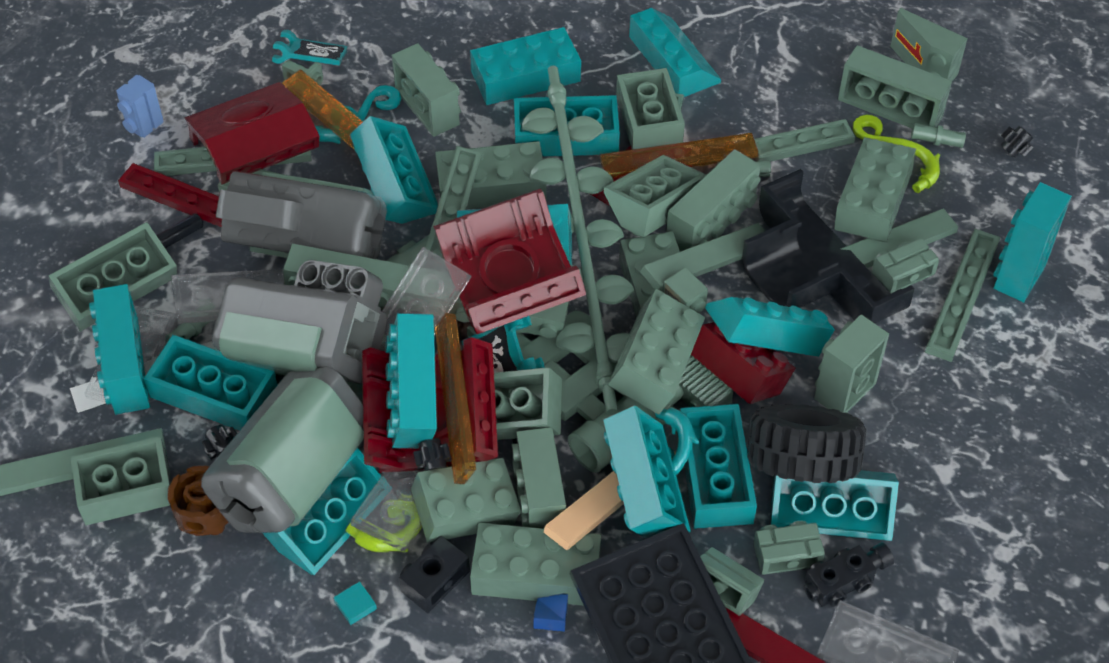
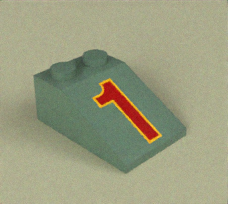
(927, 45)

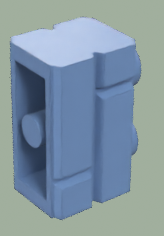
(139, 106)

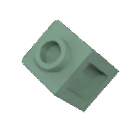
(315, 71)

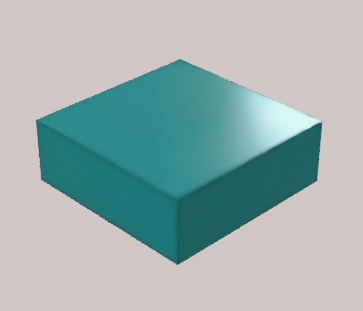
(355, 603)

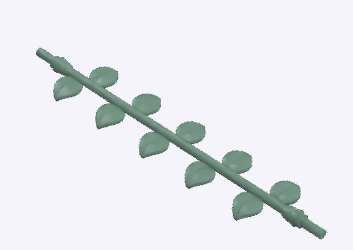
(600, 233)

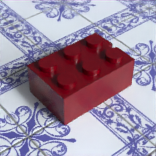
(746, 369)

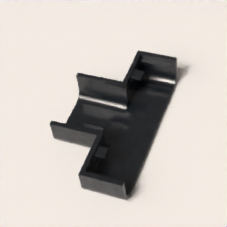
(805, 261)

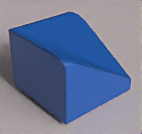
(551, 612)

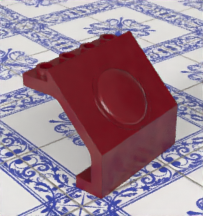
(254, 131)
(511, 259)
(480, 393)

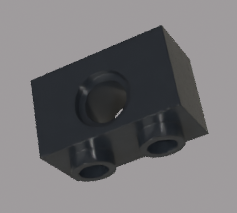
(430, 589)

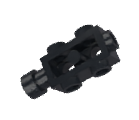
(845, 574)

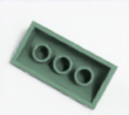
(648, 193)

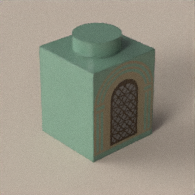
(687, 290)

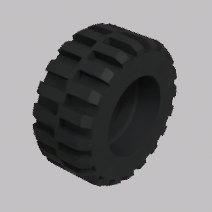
(806, 443)

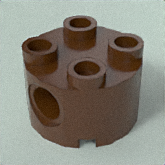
(192, 507)

